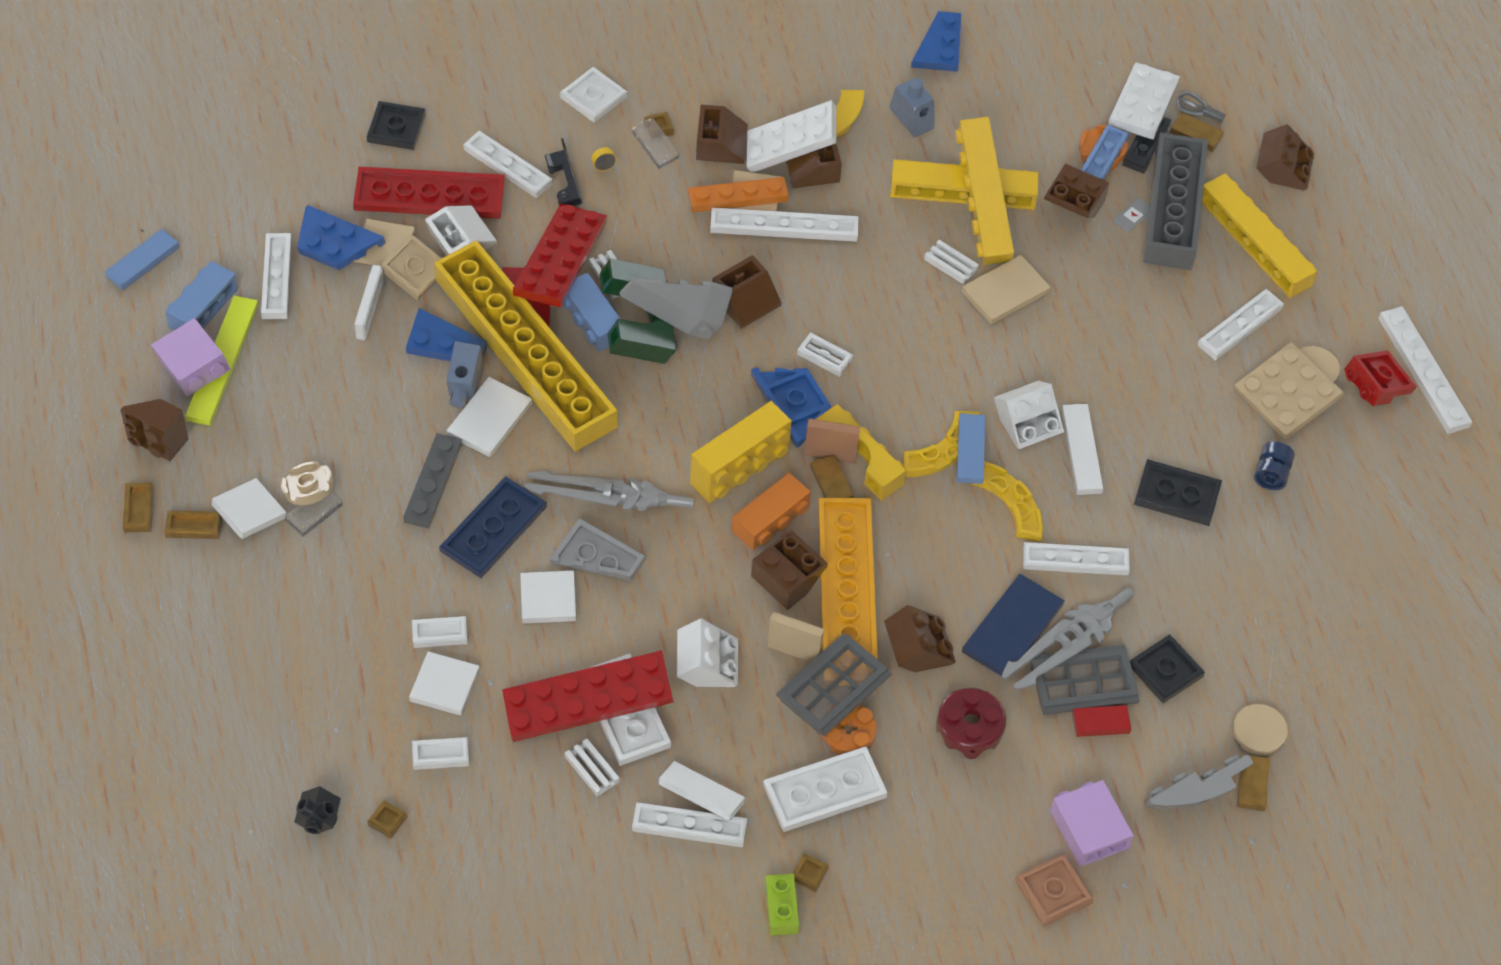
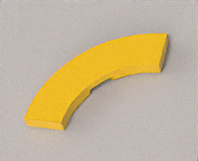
(848, 110)
(935, 457)
(1018, 500)

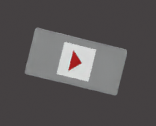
(1132, 215)

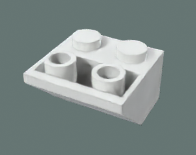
(457, 227)
(1029, 413)
(707, 655)

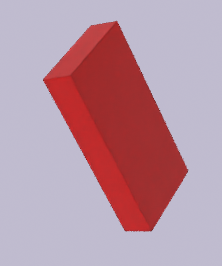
(1101, 721)

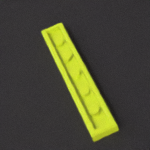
(230, 342)

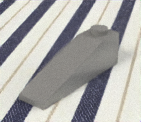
(690, 308)

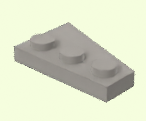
(597, 552)

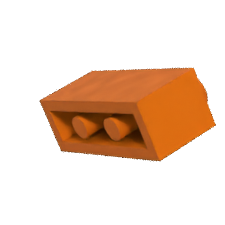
(771, 511)

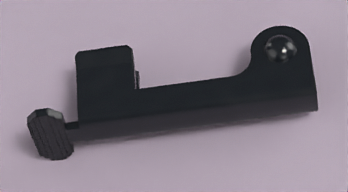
(560, 161)

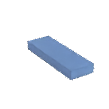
(1105, 152)
(142, 259)
(971, 448)

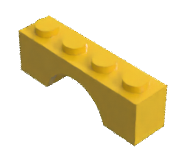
(883, 472)

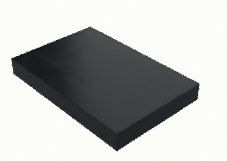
(1178, 492)

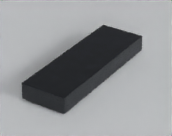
(1144, 149)

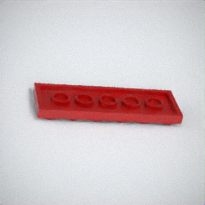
(427, 191)
(560, 255)
(587, 696)

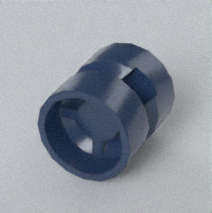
(1274, 465)

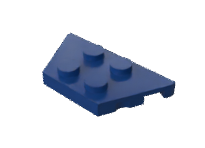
(334, 239)
(795, 395)

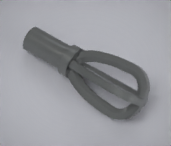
(1206, 109)

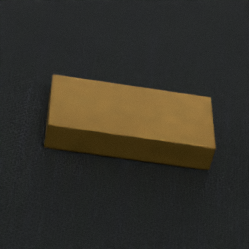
(1192, 127)
(831, 478)
(138, 507)
(192, 524)
(1254, 784)

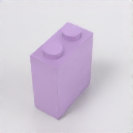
(190, 357)
(1091, 822)

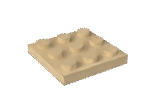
(1288, 391)

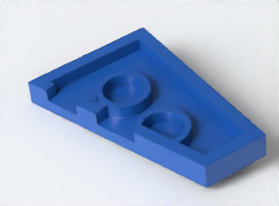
(941, 44)
(436, 337)

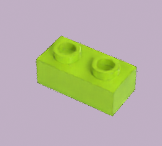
(781, 904)

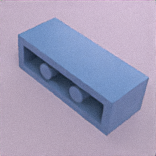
(203, 296)
(591, 311)

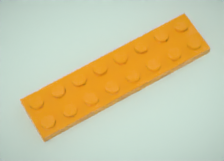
(849, 577)

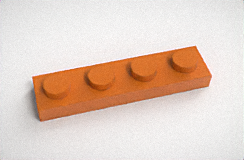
(738, 194)

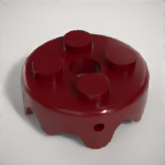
(968, 737)

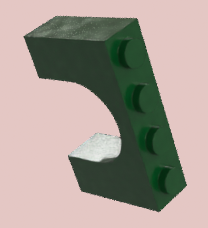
(632, 339)

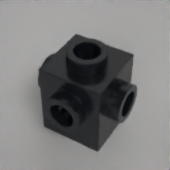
(317, 810)

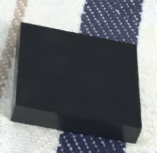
(396, 125)
(1166, 668)

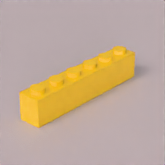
(945, 184)
(985, 191)
(1258, 235)

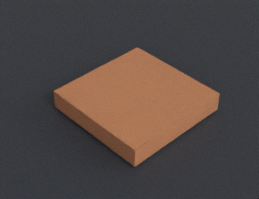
(831, 439)
(1054, 890)

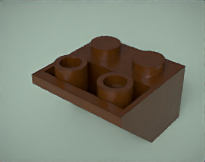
(720, 135)
(1285, 158)
(815, 168)
(1078, 191)
(752, 291)
(155, 427)
(788, 569)
(919, 640)

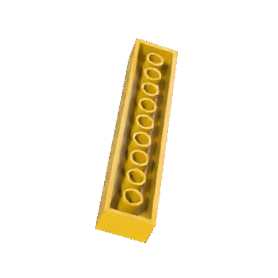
(526, 346)

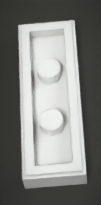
(369, 302)
(701, 790)

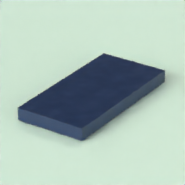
(493, 527)
(1013, 624)

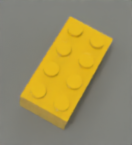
(740, 452)

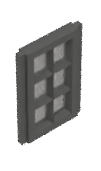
(1087, 680)
(833, 684)

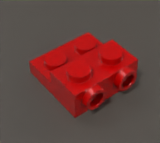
(1378, 377)

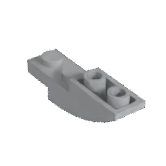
(1192, 791)

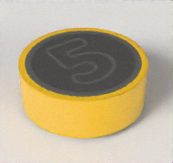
(603, 159)

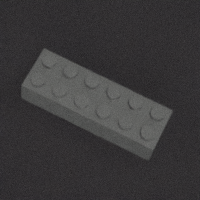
(1175, 201)

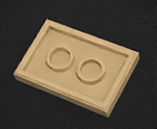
(1005, 289)

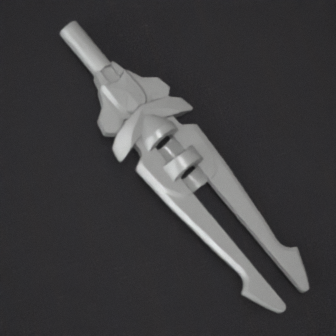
(635, 495)
(1084, 622)

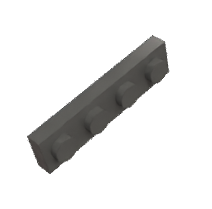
(432, 481)

